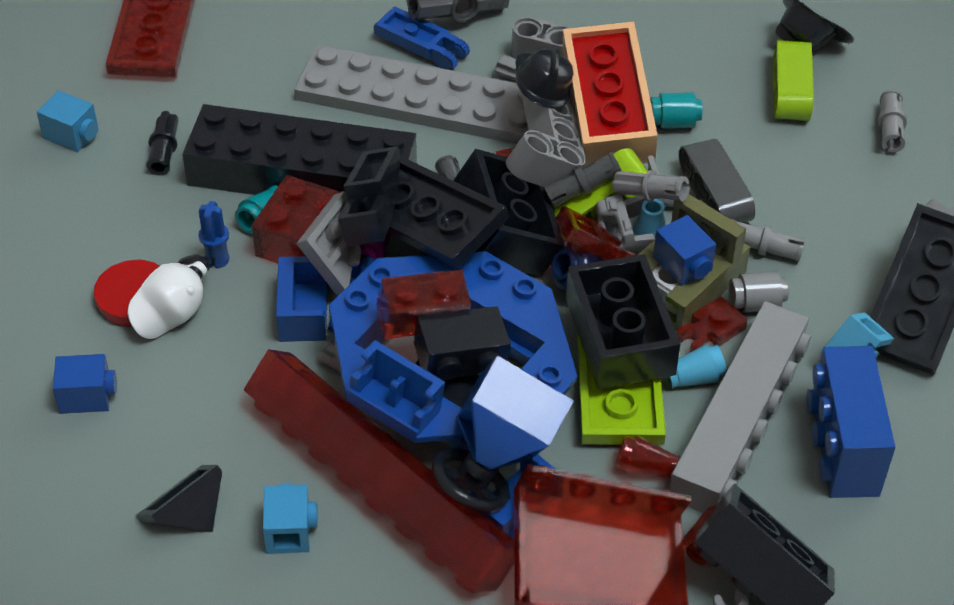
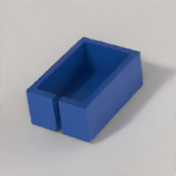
(850, 422)

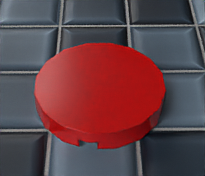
(118, 286)

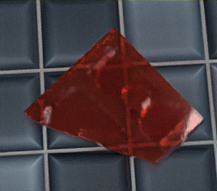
(588, 235)

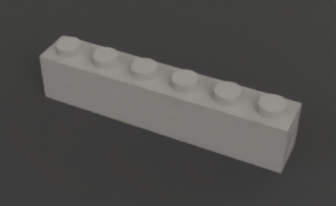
(740, 406)

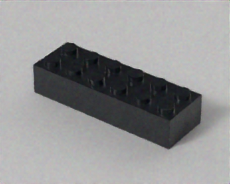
(258, 149)

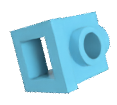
(860, 331)

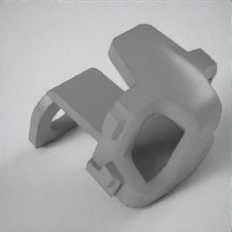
(615, 217)

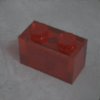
(416, 295)

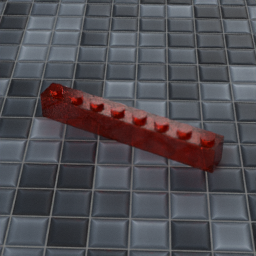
(381, 471)

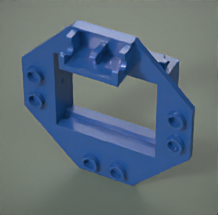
(408, 395)

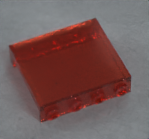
(596, 541)

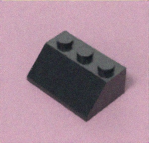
(763, 554)

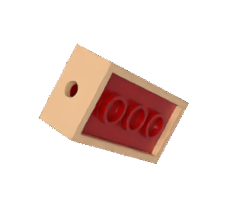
(610, 91)

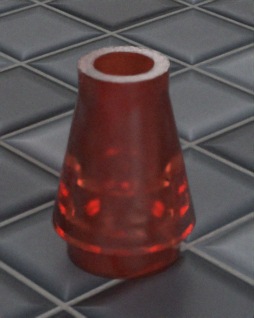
(645, 458)

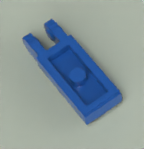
(422, 38)

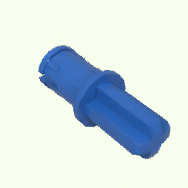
(213, 234)

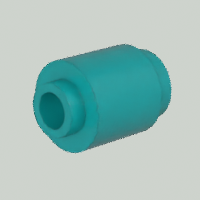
(676, 110)

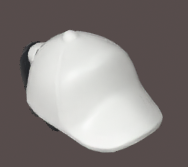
(168, 296)

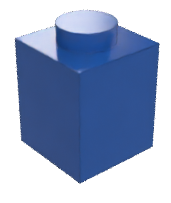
(684, 250)
(83, 383)

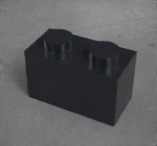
(460, 341)

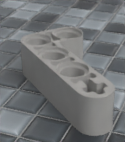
(549, 146)

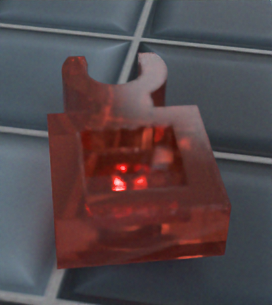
(713, 323)

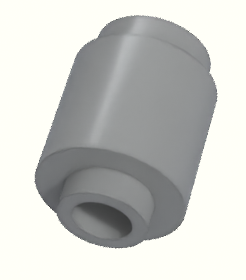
(752, 289)

